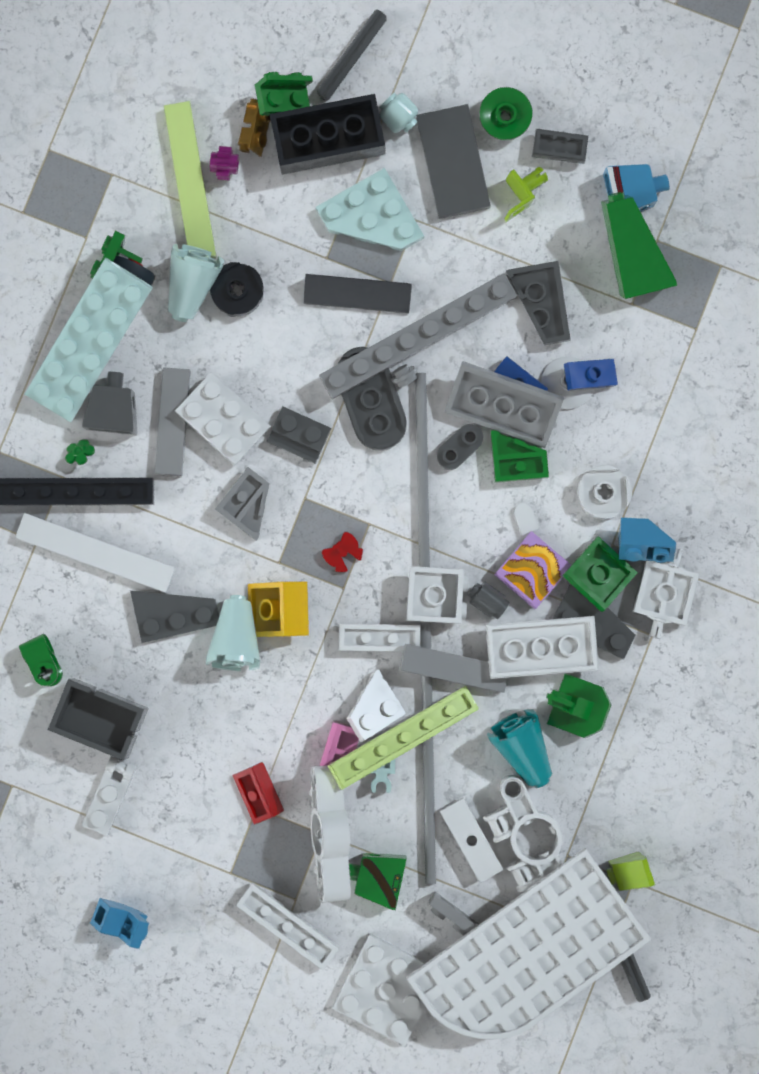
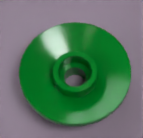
(505, 101)

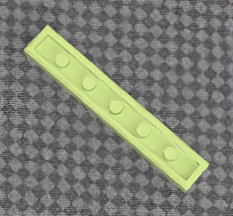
(189, 176)
(402, 737)

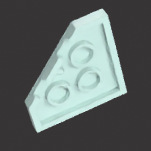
(372, 213)

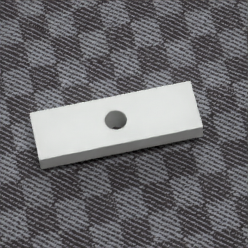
(480, 854)

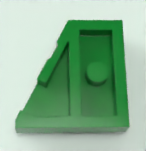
(517, 460)

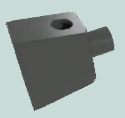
(111, 407)

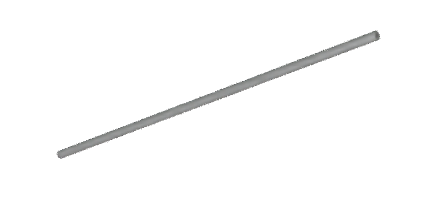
(425, 627)

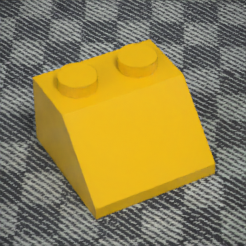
(279, 608)

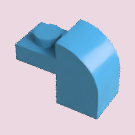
(120, 921)

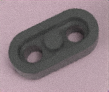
(461, 447)

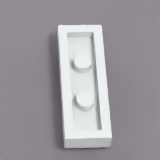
(377, 637)

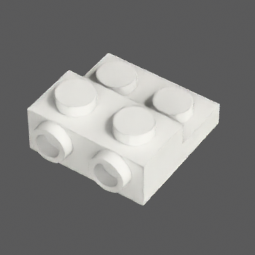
(436, 595)

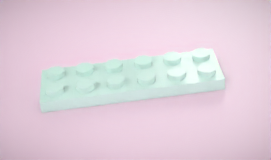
(88, 339)

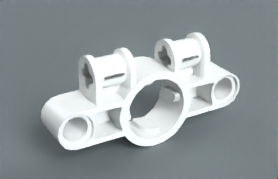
(519, 811)
(329, 836)

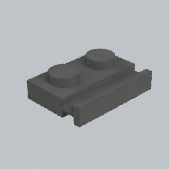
(299, 435)

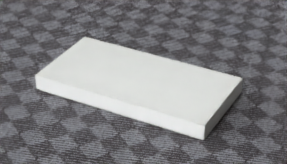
(542, 647)

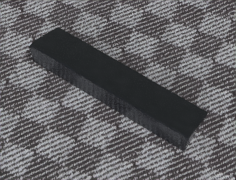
(357, 293)

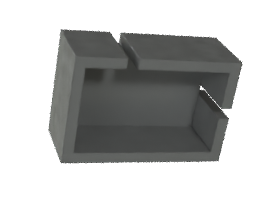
(98, 719)

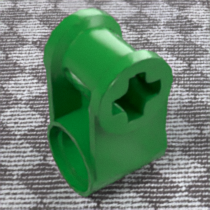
(40, 656)

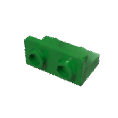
(282, 92)

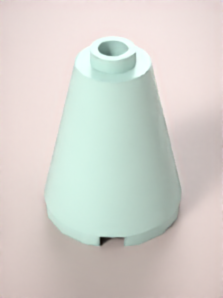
(190, 280)
(234, 637)

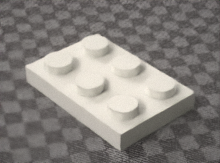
(222, 418)

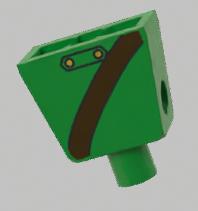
(379, 878)

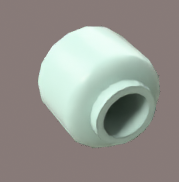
(398, 113)

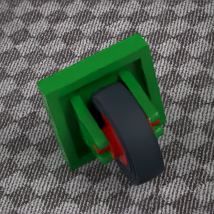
(114, 251)

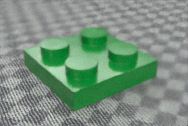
(599, 574)

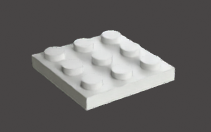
(379, 990)

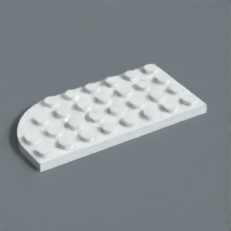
(531, 954)

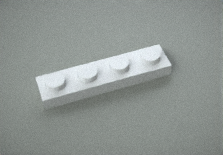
(287, 926)

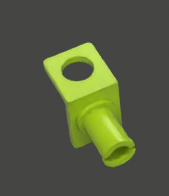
(522, 188)

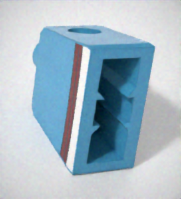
(635, 182)

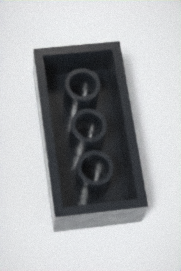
(328, 134)

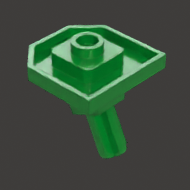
(578, 707)

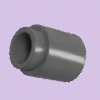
(488, 600)

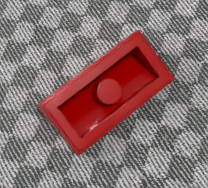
(258, 793)

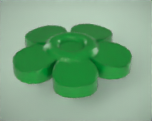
(79, 452)

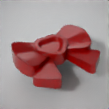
(334, 555)

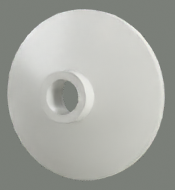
(553, 379)

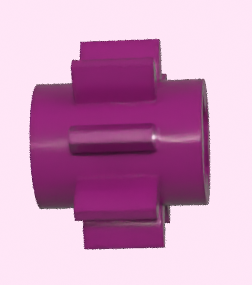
(224, 163)

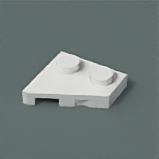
(374, 708)

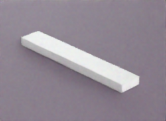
(95, 552)

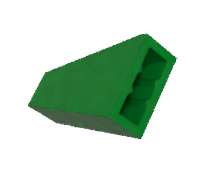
(634, 252)

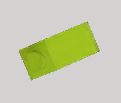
(630, 872)

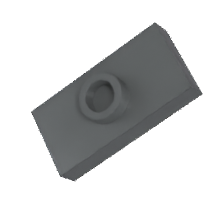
(560, 146)

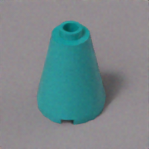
(523, 747)

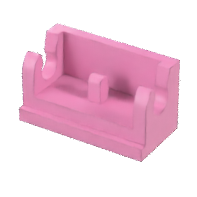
(339, 743)

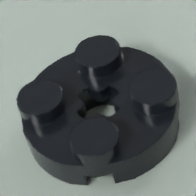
(251, 295)

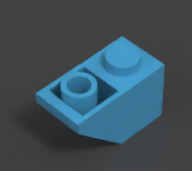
(644, 541)

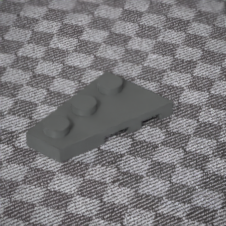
(543, 299)
(172, 615)
(611, 632)

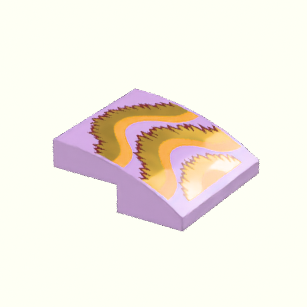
(533, 570)

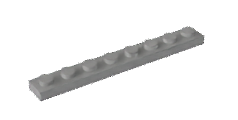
(418, 336)

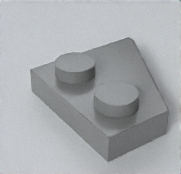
(246, 502)

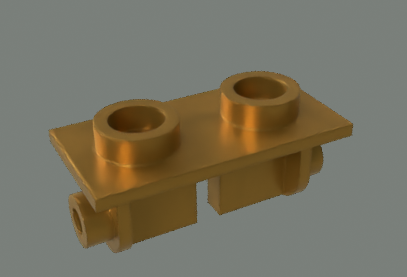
(255, 136)

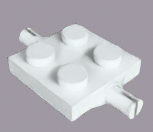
(666, 593)

